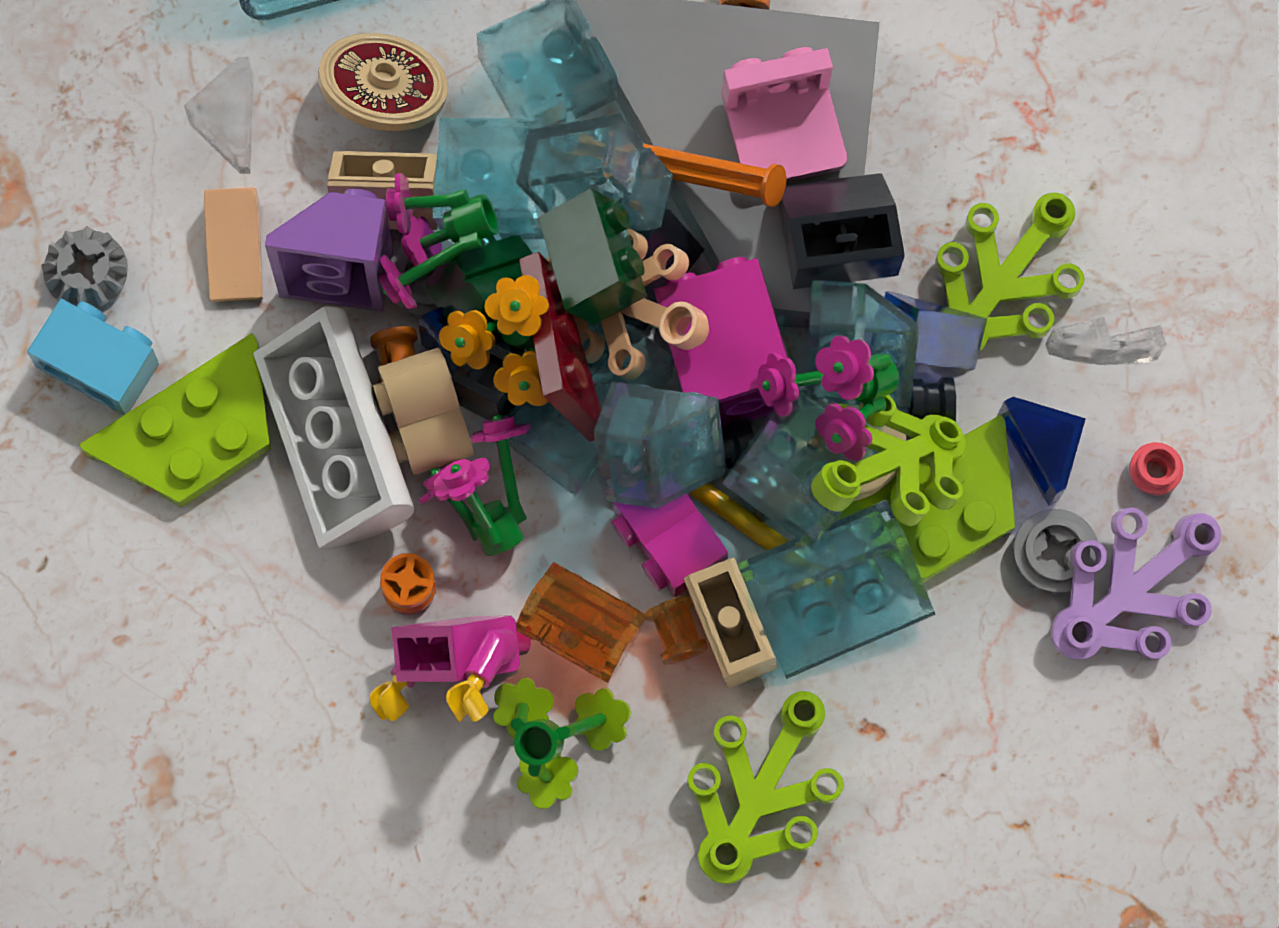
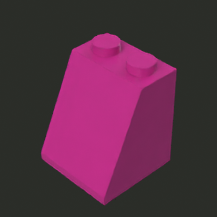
(738, 340)

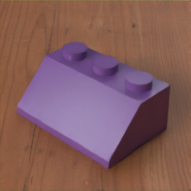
(333, 251)

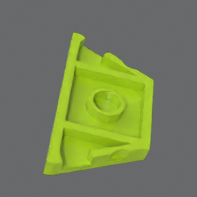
(192, 429)
(976, 519)

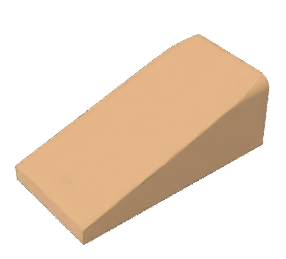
(233, 244)

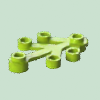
(1001, 281)
(933, 439)
(758, 795)

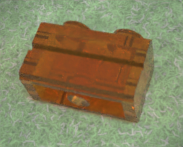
(580, 622)

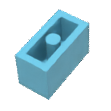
(94, 356)

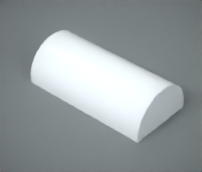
(333, 430)

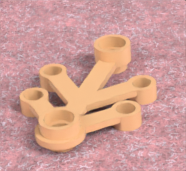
(670, 320)

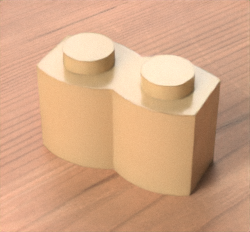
(424, 411)

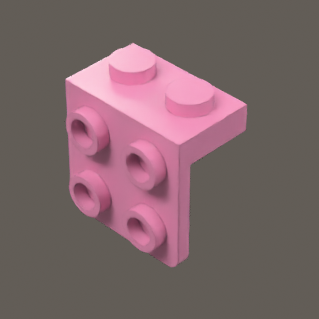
(785, 113)

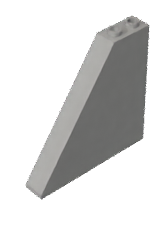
(670, 89)

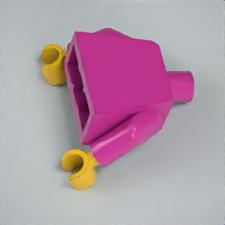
(451, 652)

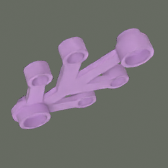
(1129, 589)

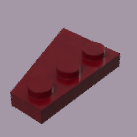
(560, 354)

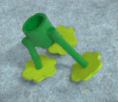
(541, 741)

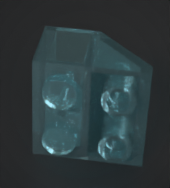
(865, 315)
(657, 444)

